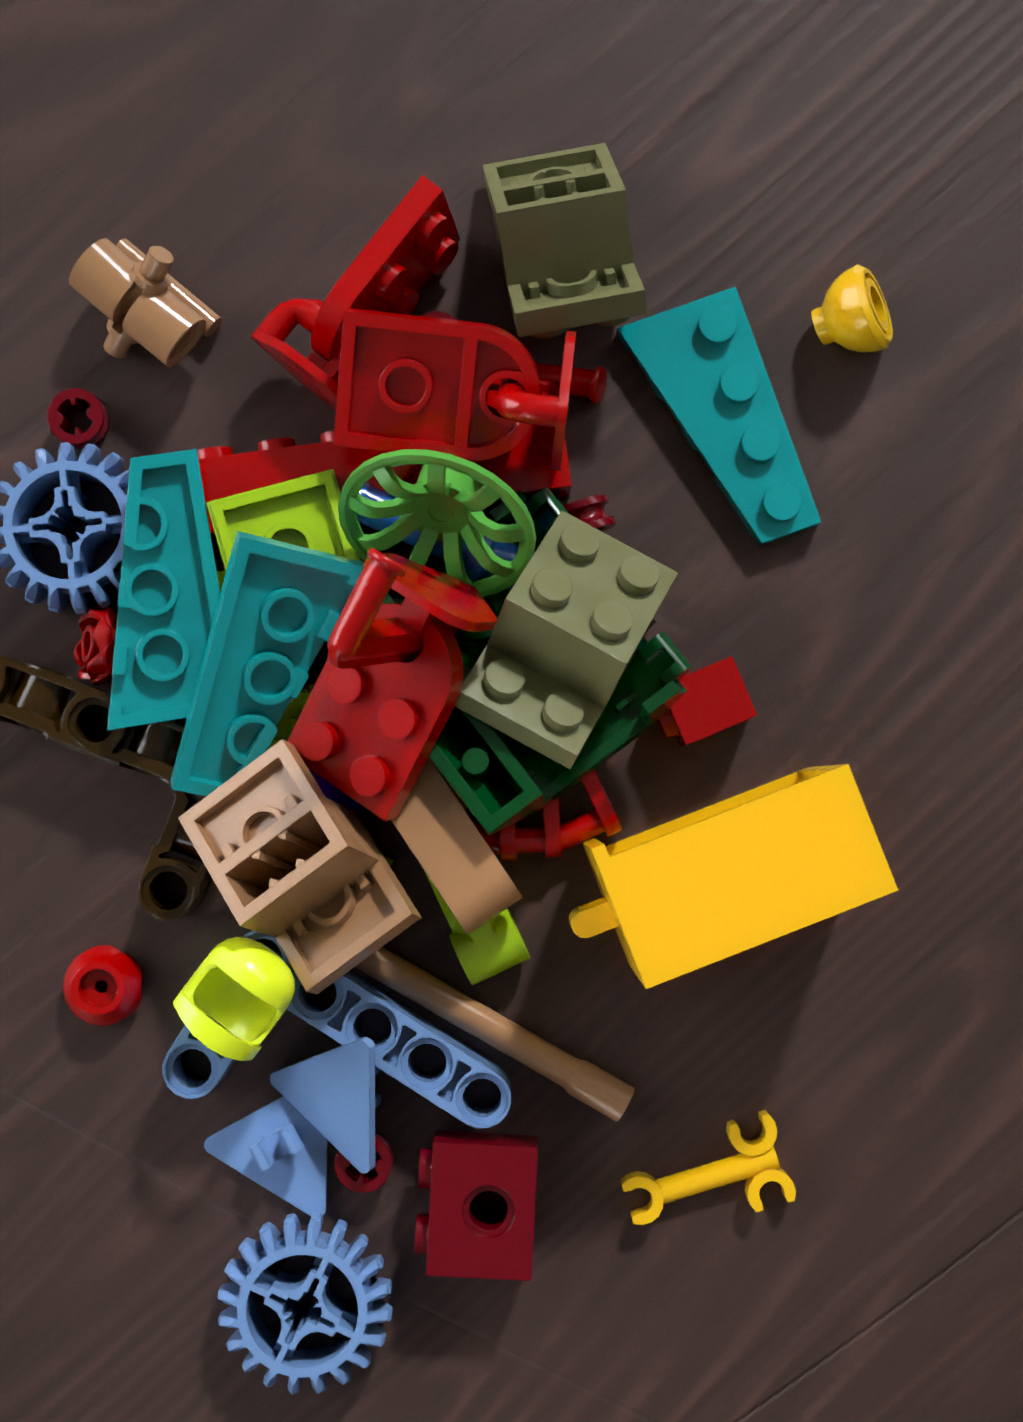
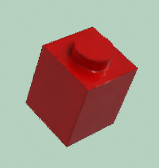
(712, 703)

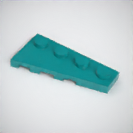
(719, 392)
(164, 591)
(262, 641)

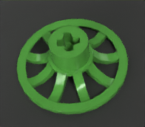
(442, 507)

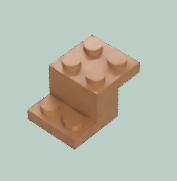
(298, 867)

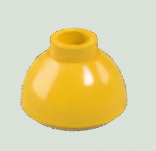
(854, 313)

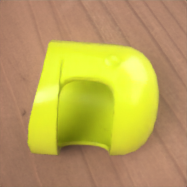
(240, 988)

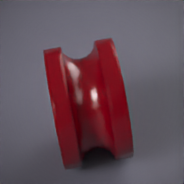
(60, 424)
(592, 511)
(363, 1183)

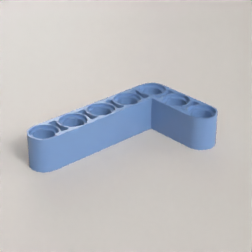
(391, 1053)

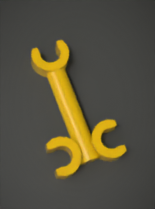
(755, 1163)

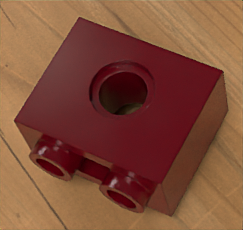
(452, 1233)

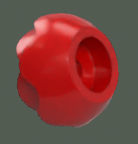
(96, 647)
(123, 981)

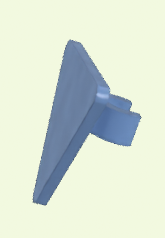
(337, 1097)
(279, 1153)

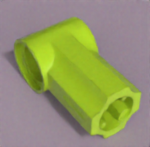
(488, 948)

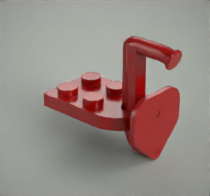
(383, 278)
(428, 382)
(388, 681)

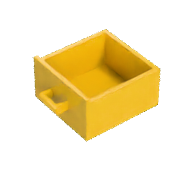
(736, 873)

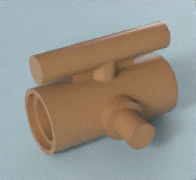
(142, 300)

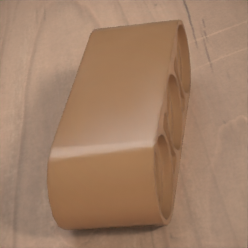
(454, 852)

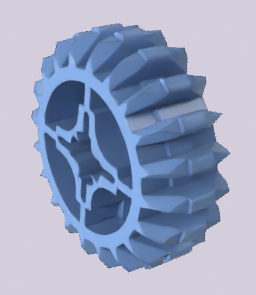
(69, 501)
(325, 1316)

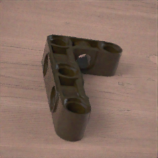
(61, 710)

